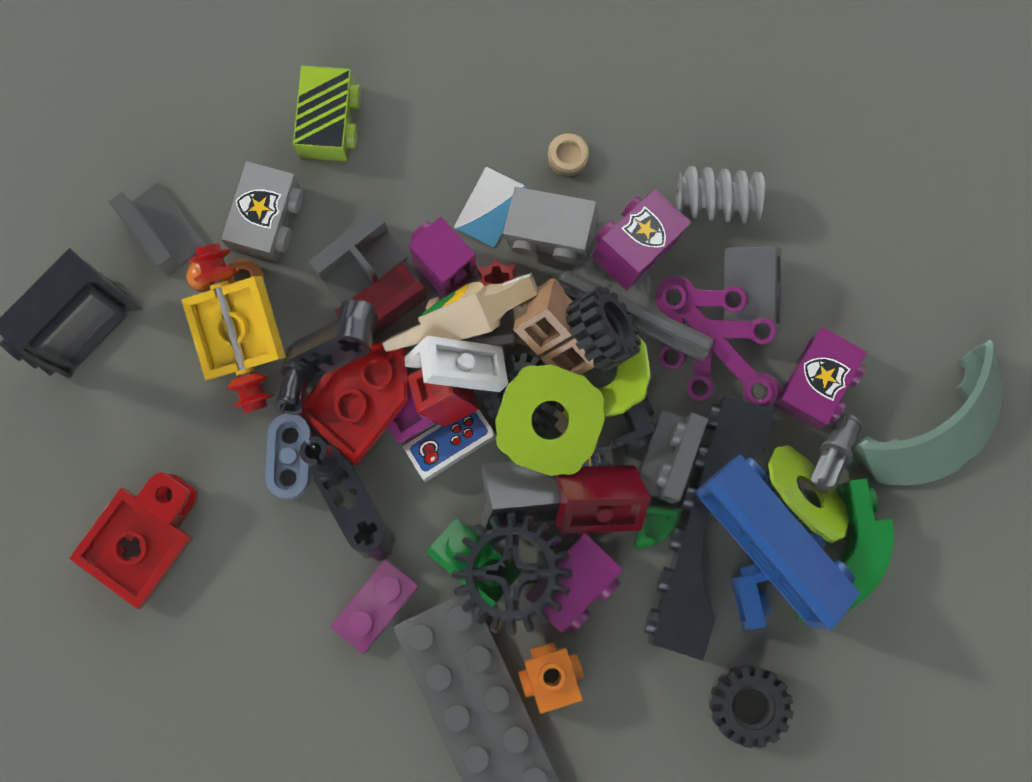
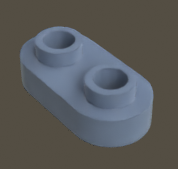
(286, 457)

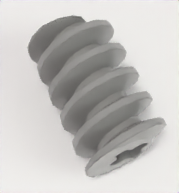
(720, 193)

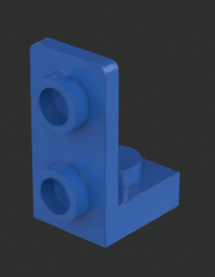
(750, 602)

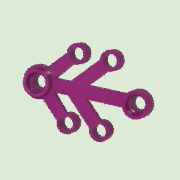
(717, 331)

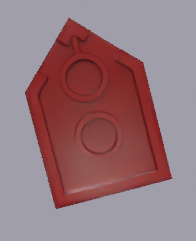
(359, 401)

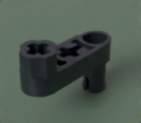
(326, 351)
(356, 523)

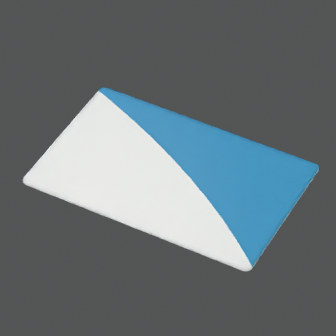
(487, 207)

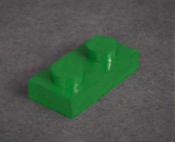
(450, 542)

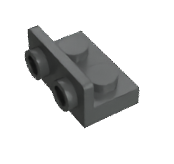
(671, 455)

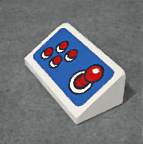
(445, 446)

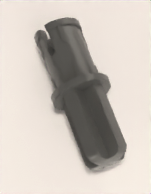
(836, 453)

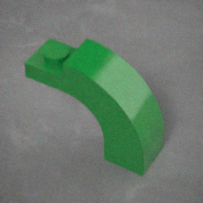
(868, 541)

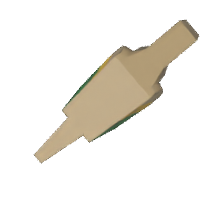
(466, 312)

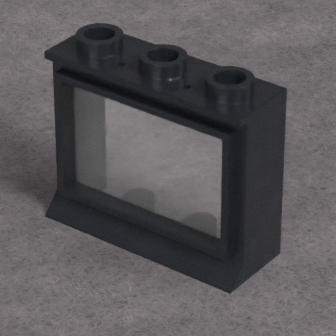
(63, 316)

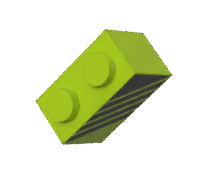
(325, 113)

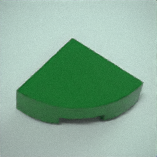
(657, 525)

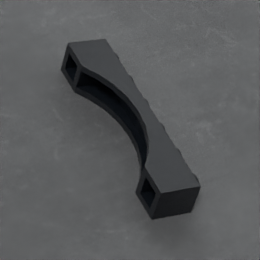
(684, 613)

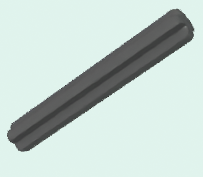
(647, 320)

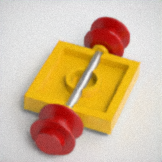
(232, 327)

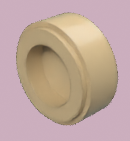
(568, 155)

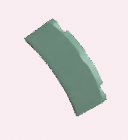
(951, 443)

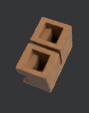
(547, 331)

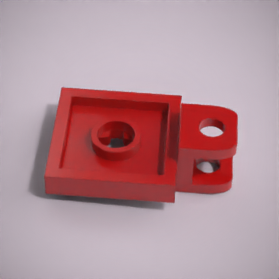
(144, 517)

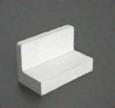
(459, 363)

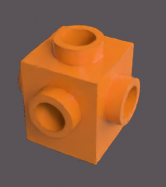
(561, 691)

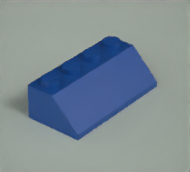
(779, 544)

